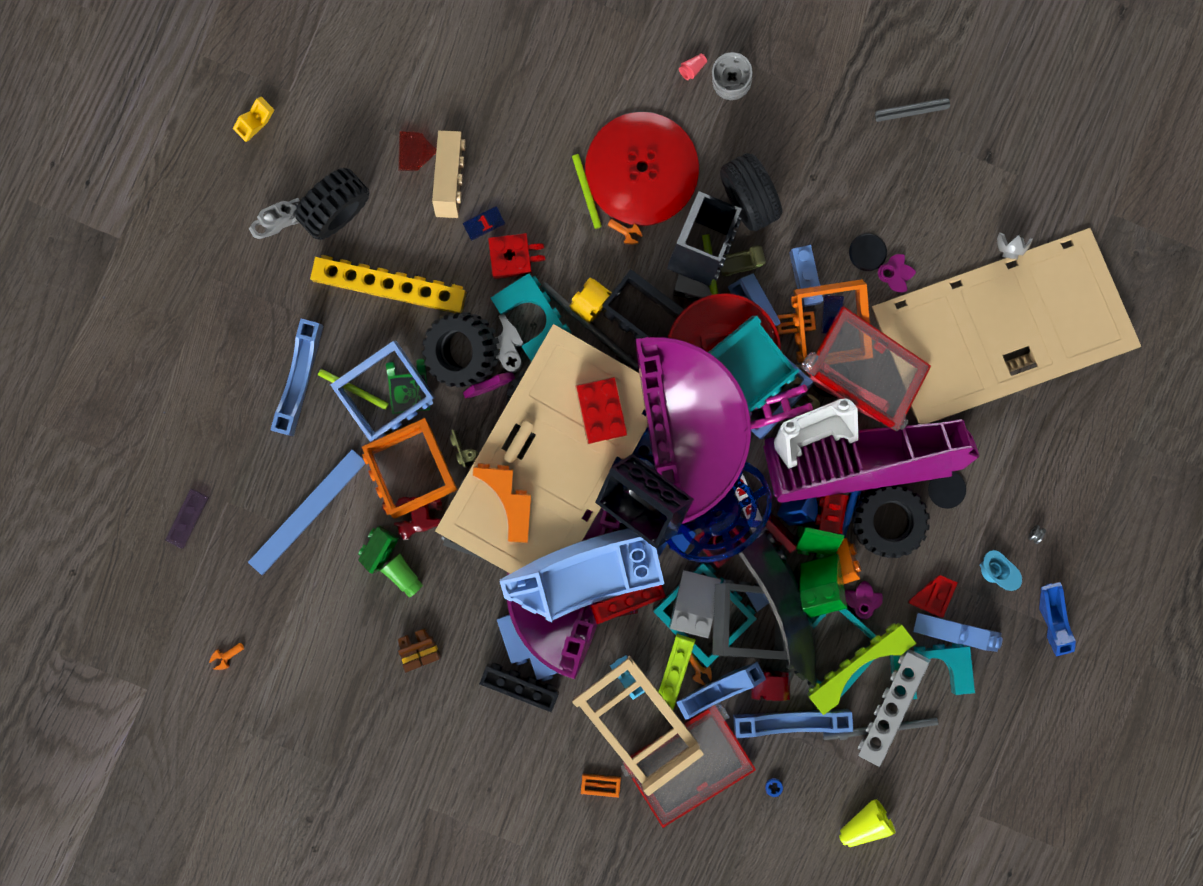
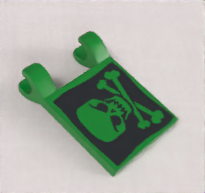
(404, 389)

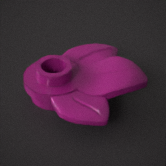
(898, 273)
(863, 597)

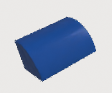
(799, 511)

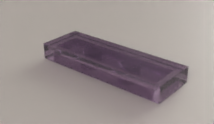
(187, 518)

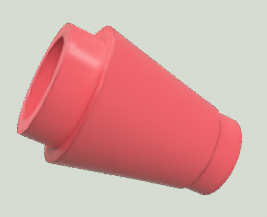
(691, 67)

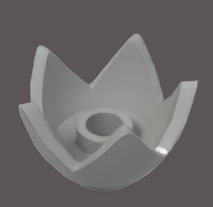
(1014, 248)

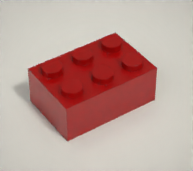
(601, 410)

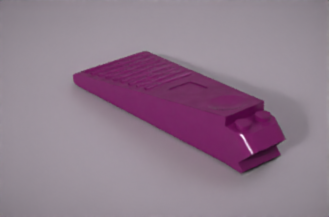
(874, 461)

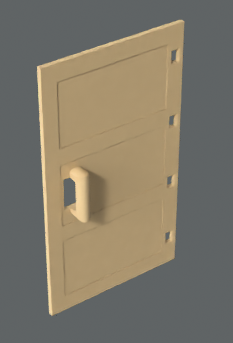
(1051, 301)
(559, 465)

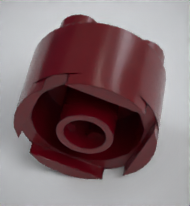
(774, 688)

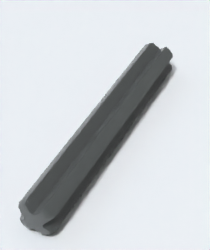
(912, 109)

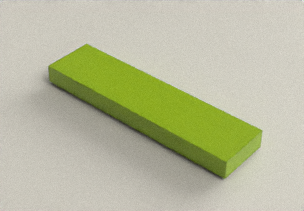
(676, 669)

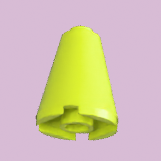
(867, 825)

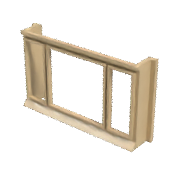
(671, 768)

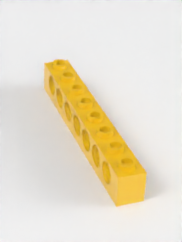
(321, 275)

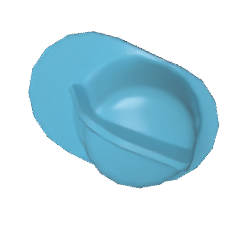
(1000, 570)

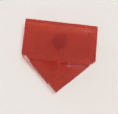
(414, 151)

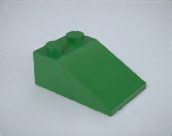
(817, 541)
(378, 549)
(822, 586)

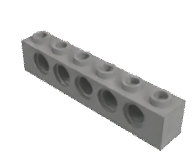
(877, 754)

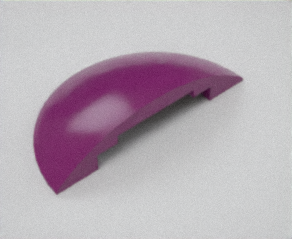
(693, 419)
(566, 639)

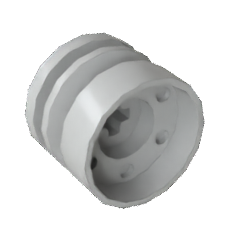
(736, 66)

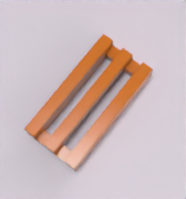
(788, 331)
(603, 785)

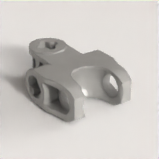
(276, 218)
(508, 343)

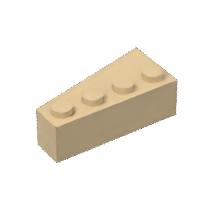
(448, 174)

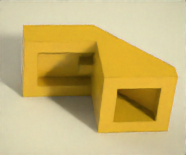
(252, 121)

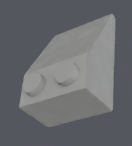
(694, 604)

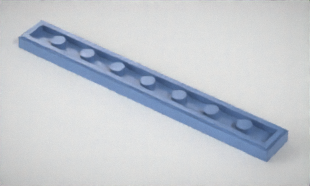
(307, 512)

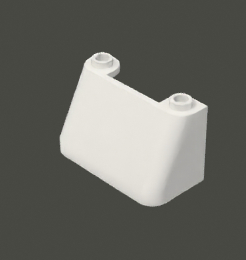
(833, 419)

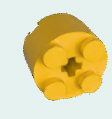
(590, 300)

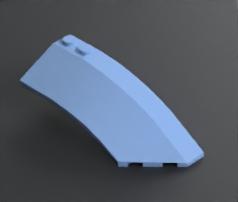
(584, 574)

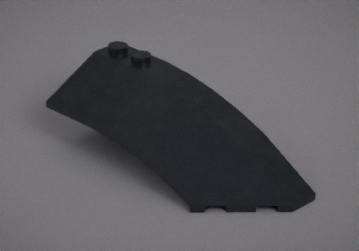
(783, 592)

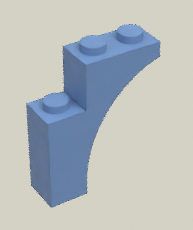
(958, 632)
(518, 651)
(721, 689)

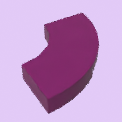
(488, 385)

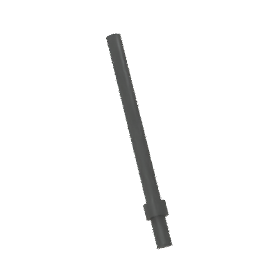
(862, 731)

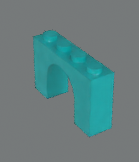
(527, 291)
(955, 657)

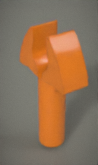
(625, 231)
(225, 656)
(698, 668)

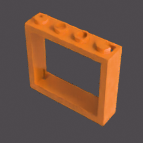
(861, 302)
(393, 439)

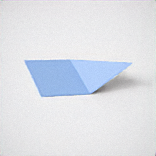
(758, 600)

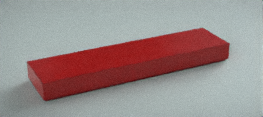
(625, 603)

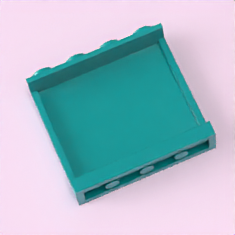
(754, 362)

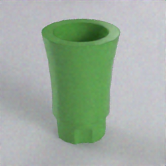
(402, 575)

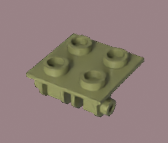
(463, 457)

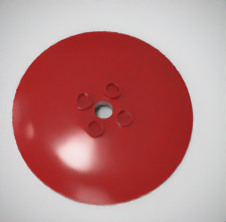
(636, 195)
(717, 316)

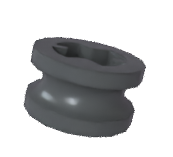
(1037, 534)

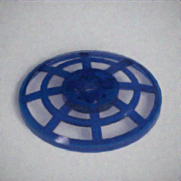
(726, 521)

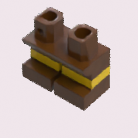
(418, 653)

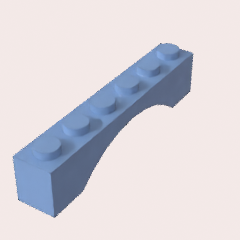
(304, 354)
(785, 722)

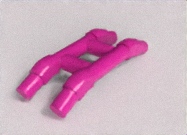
(788, 413)

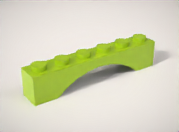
(828, 693)

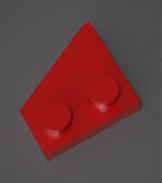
(935, 596)

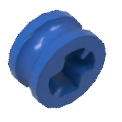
(779, 785)

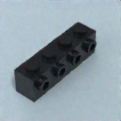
(518, 687)

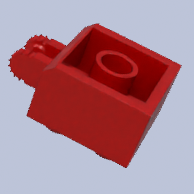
(520, 263)
(831, 513)

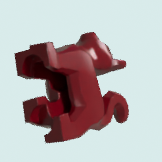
(420, 518)

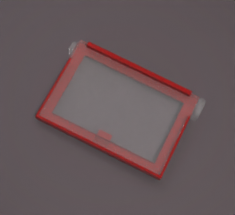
(868, 369)
(716, 770)

